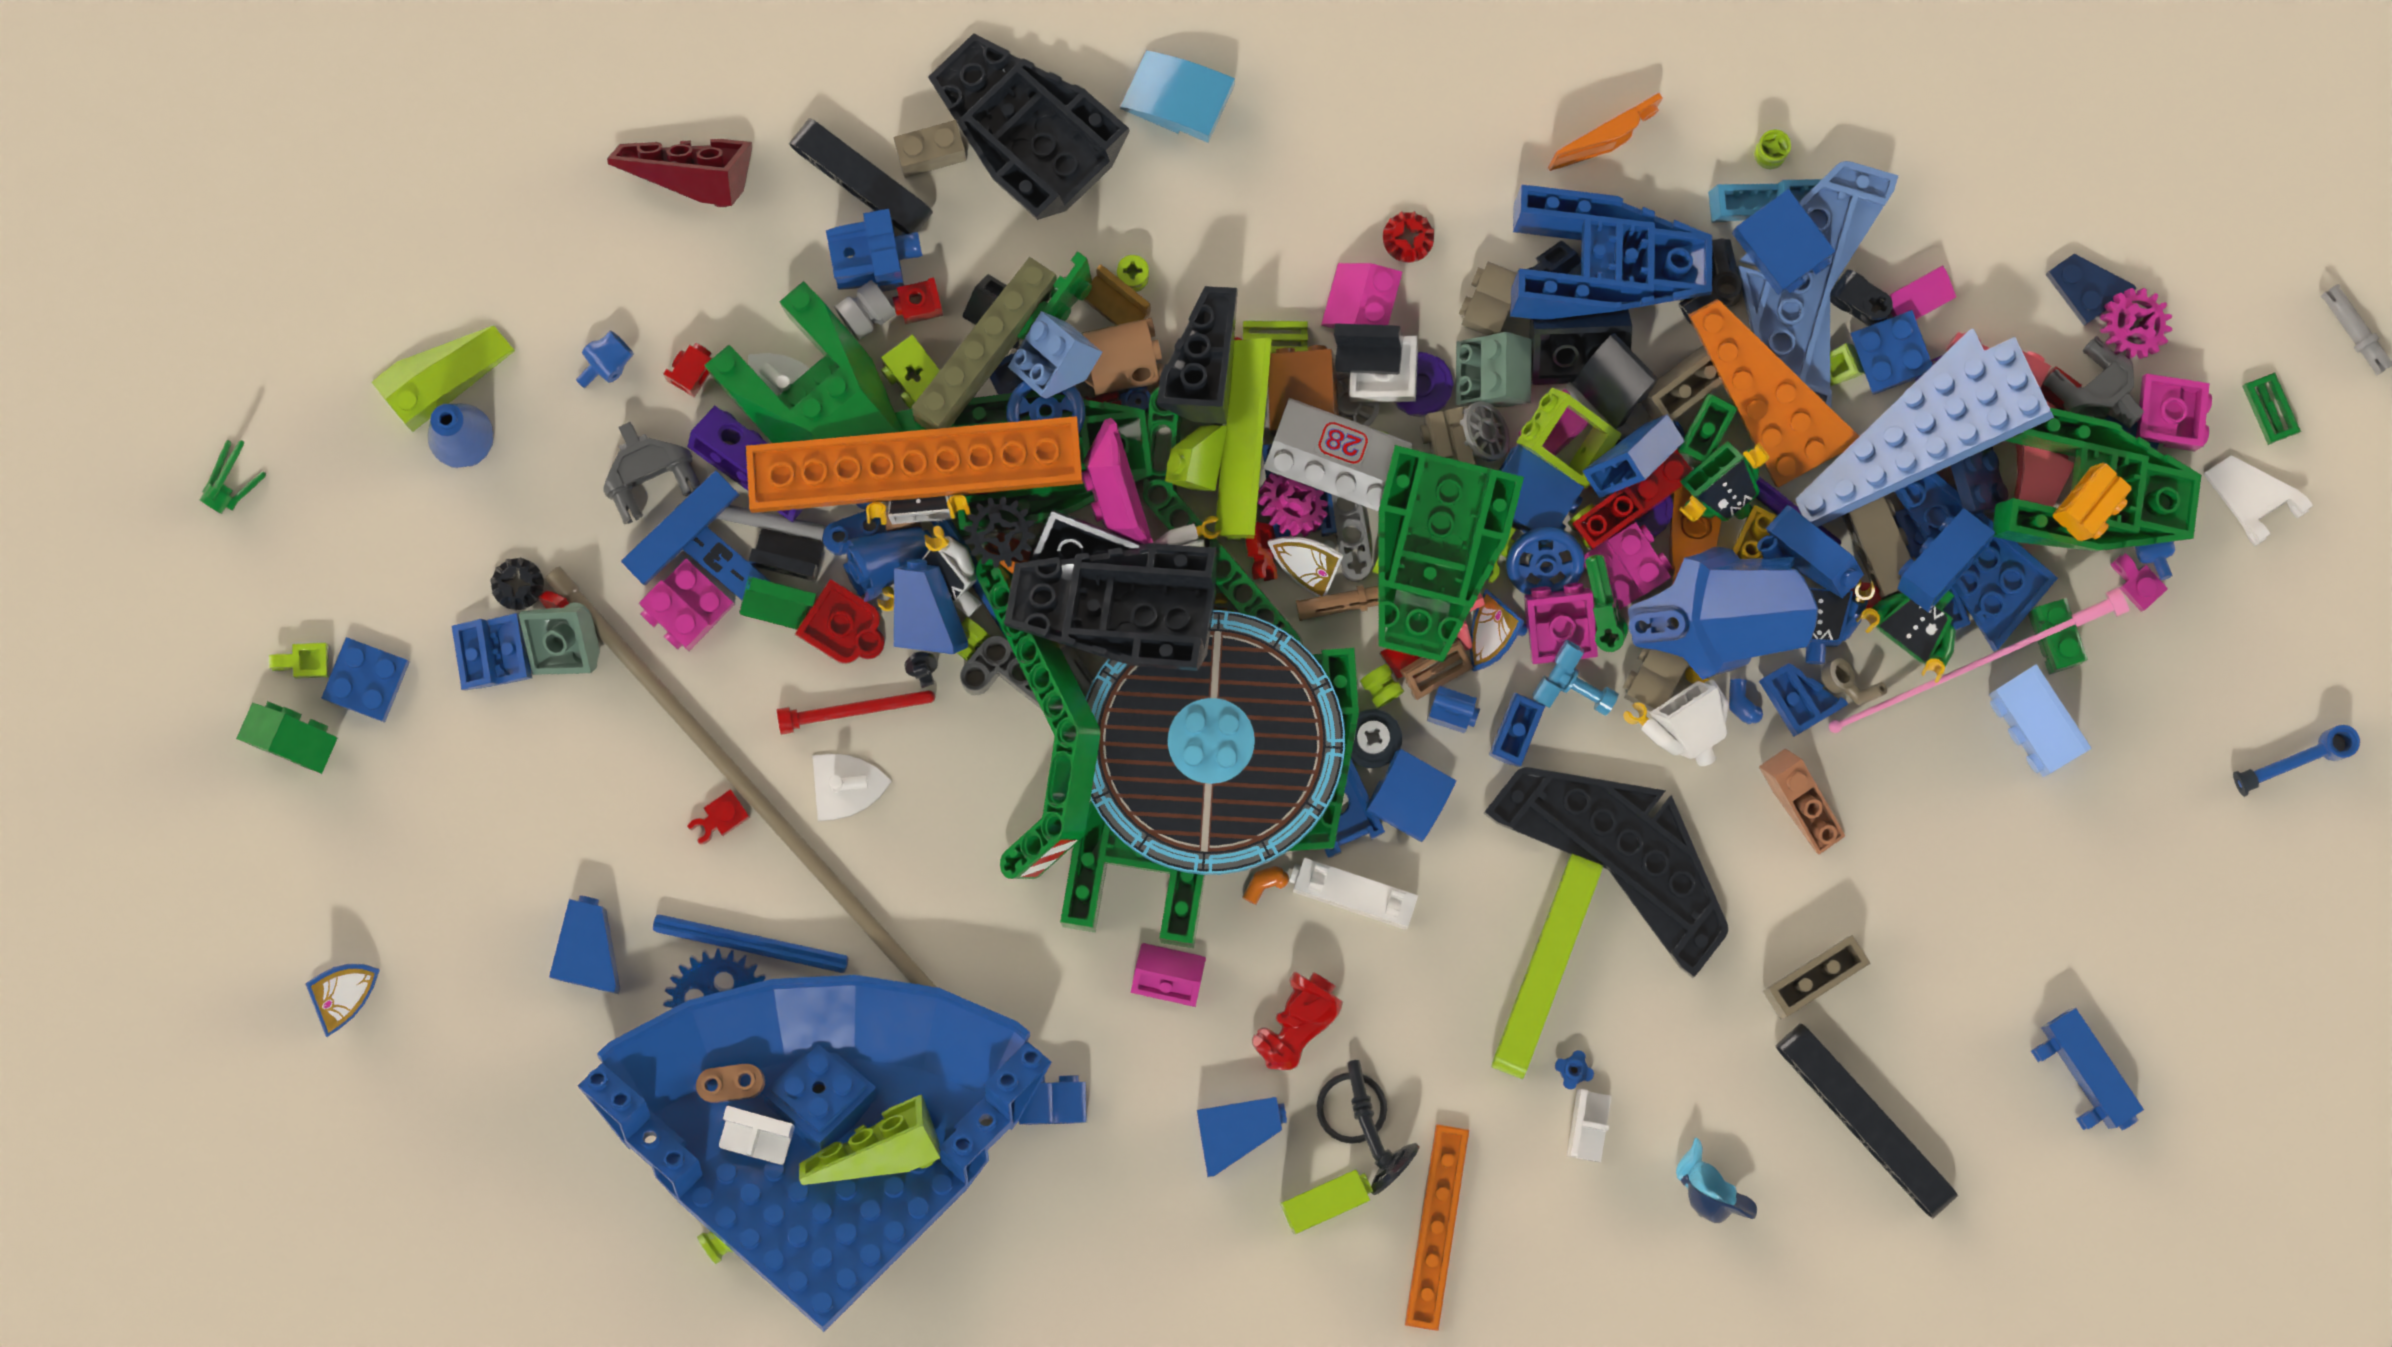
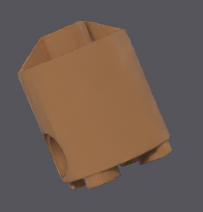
(1126, 357)

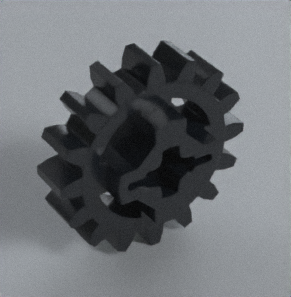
(1004, 548)

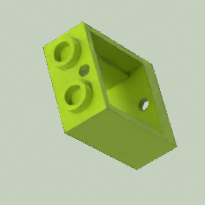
(1550, 409)
(1326, 1201)

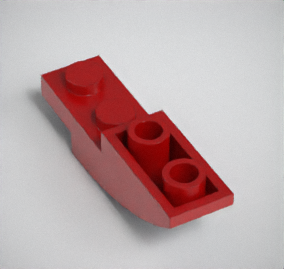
(1632, 502)

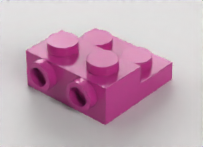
(2174, 412)
(1632, 563)
(685, 606)
(1558, 617)

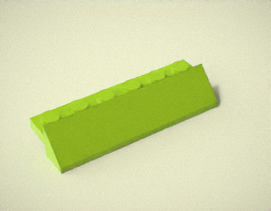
(1243, 440)

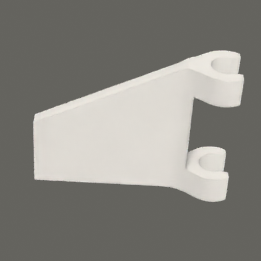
(2253, 495)

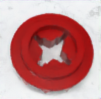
(1399, 248)

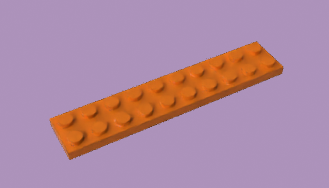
(913, 464)

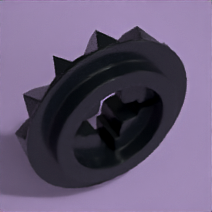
(526, 595)

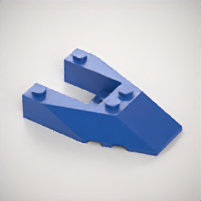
(1625, 256)

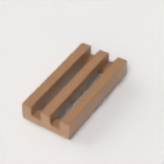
(1422, 663)

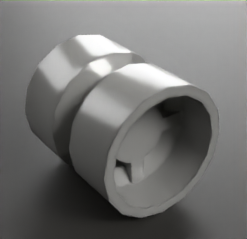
(865, 310)

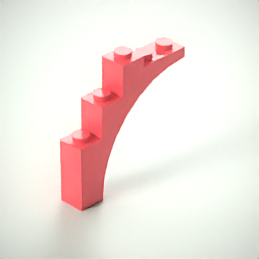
(2039, 471)

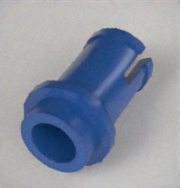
(1770, 548)

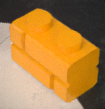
(2093, 502)

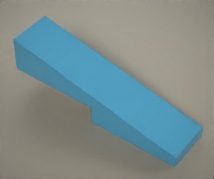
(1741, 201)

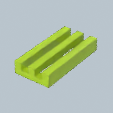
(1278, 325)

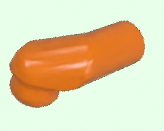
(1265, 879)

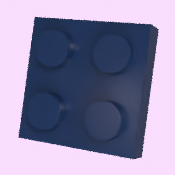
(1980, 482)

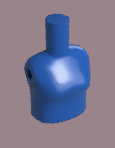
(2157, 554)

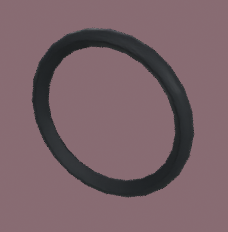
(1320, 1111)

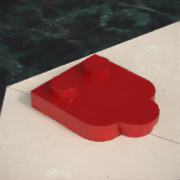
(842, 626)

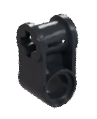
(1858, 297)

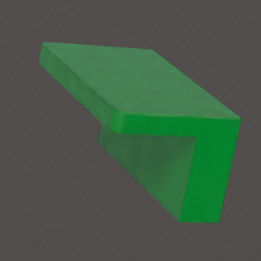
(775, 603)

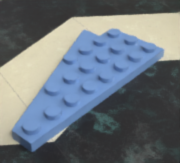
(1944, 417)

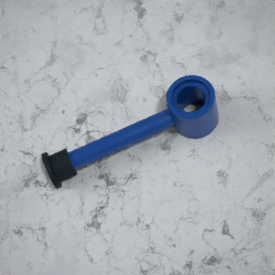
(2250, 779)

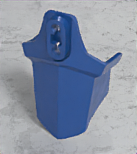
(1727, 611)

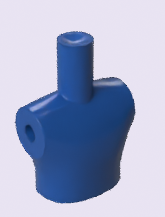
(606, 358)

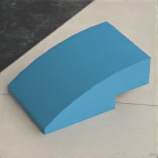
(1178, 95)

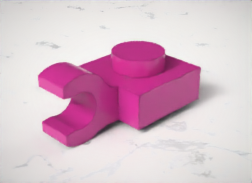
(2141, 585)

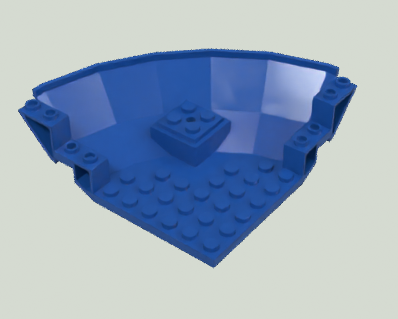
(871, 1050)

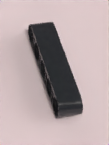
(859, 176)

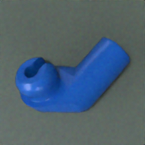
(1742, 706)

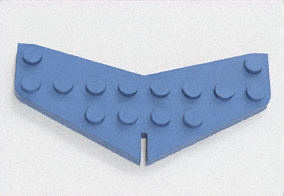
(1799, 322)

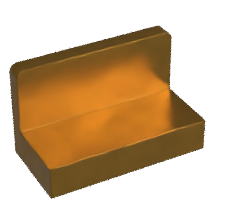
(1116, 299)

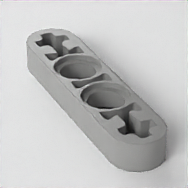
(1352, 518)

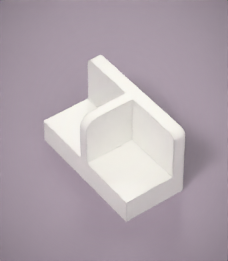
(1589, 1125)
(756, 1135)

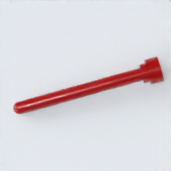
(791, 719)

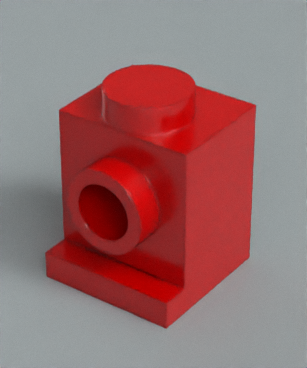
(928, 307)
(689, 369)

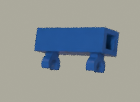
(2092, 1070)

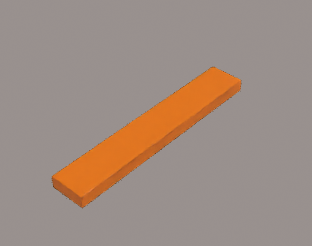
(1437, 1227)

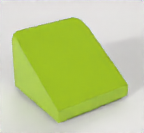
(1844, 364)

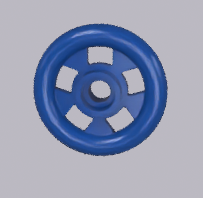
(1018, 405)
(1530, 544)

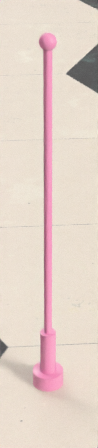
(2115, 602)

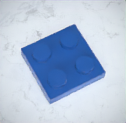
(1892, 352)
(365, 680)

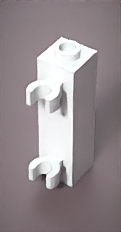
(1353, 893)

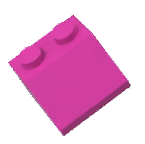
(1361, 295)

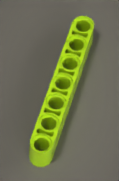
(1547, 966)

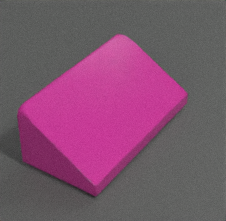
(1923, 294)

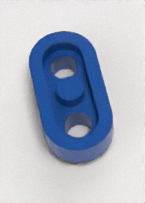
(852, 527)

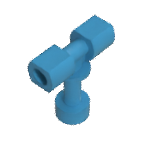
(1565, 678)

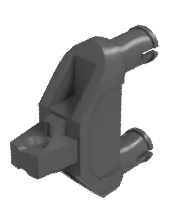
(2106, 393)
(641, 461)

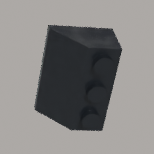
(1567, 343)
(1067, 536)

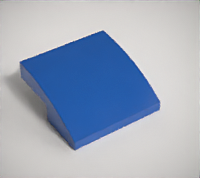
(491, 652)
(1410, 795)

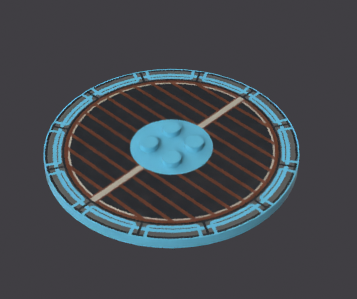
(1220, 759)

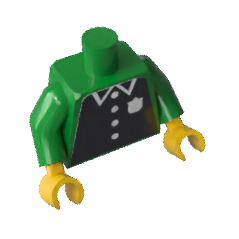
(1724, 484)
(1921, 634)

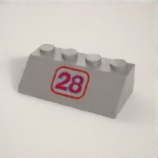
(1332, 453)

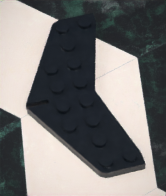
(1644, 854)

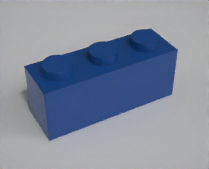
(1944, 559)

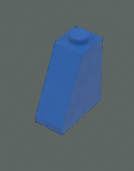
(1634, 457)
(1815, 552)
(925, 610)
(586, 948)
(1236, 1130)

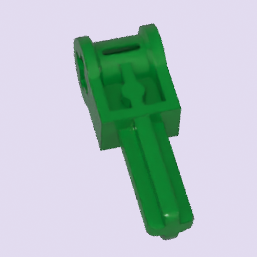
(1606, 606)

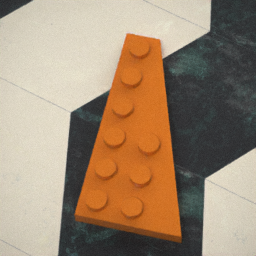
(1770, 398)

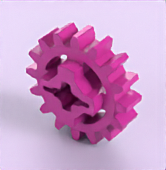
(2144, 335)
(1292, 505)

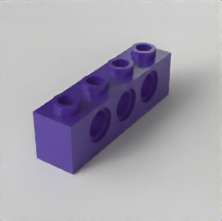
(708, 442)

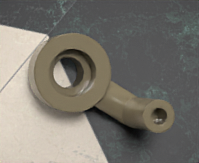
(1840, 677)

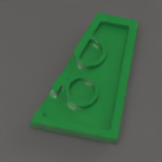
(1065, 294)

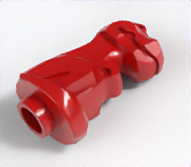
(1305, 1016)

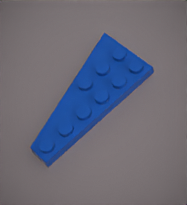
(2001, 582)

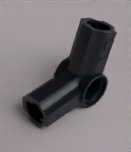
(1723, 272)

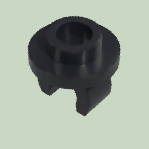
(921, 666)

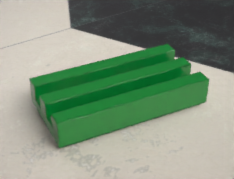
(2260, 414)

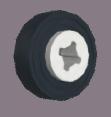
(1367, 748)

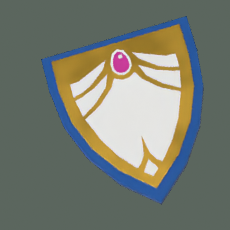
(1493, 631)
(341, 994)

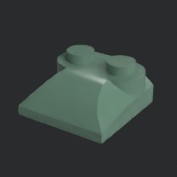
(560, 640)

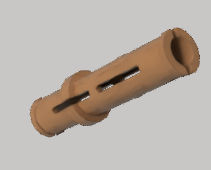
(1338, 603)

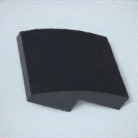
(1615, 381)

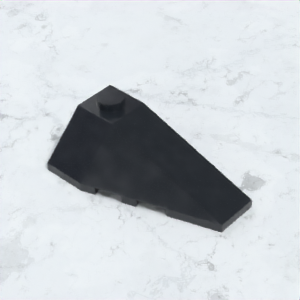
(1200, 369)

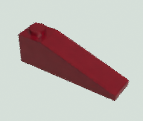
(703, 173)

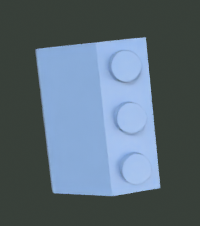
(2038, 721)

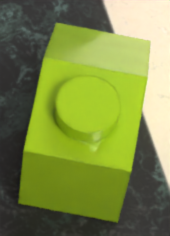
(1197, 459)

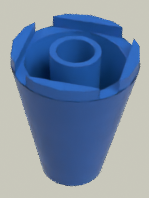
(459, 435)
(877, 555)

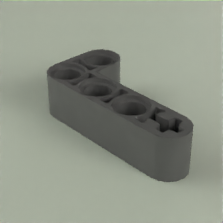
(994, 669)

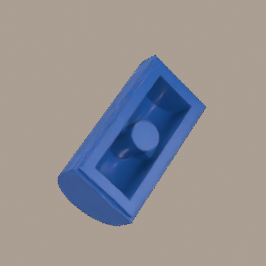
(1516, 730)

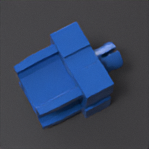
(874, 252)

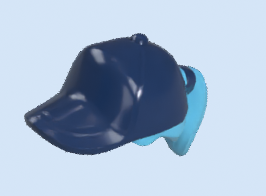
(1708, 1191)

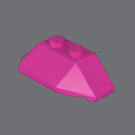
(1114, 486)

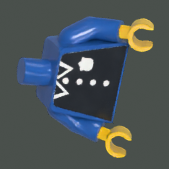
(1835, 619)

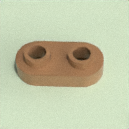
(729, 1083)

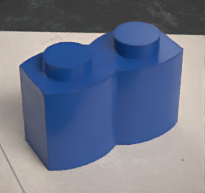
(1057, 1103)

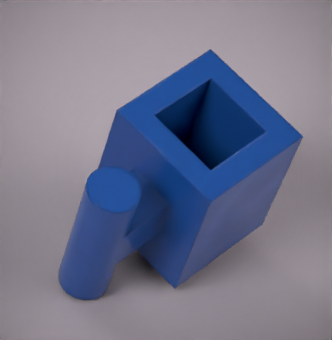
(1453, 710)

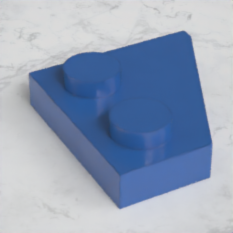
(1799, 699)

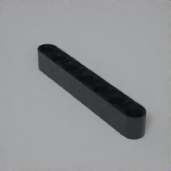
(1866, 1120)

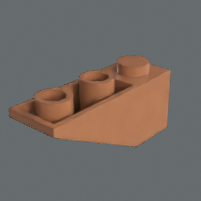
(1802, 799)

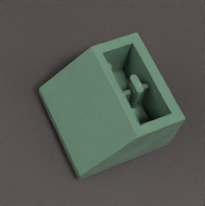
(1494, 370)

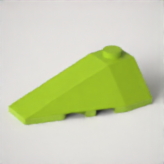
(440, 374)
(891, 1146)

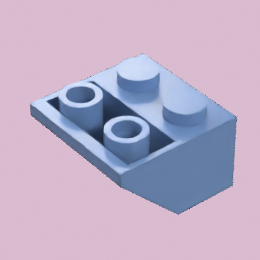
(1054, 356)

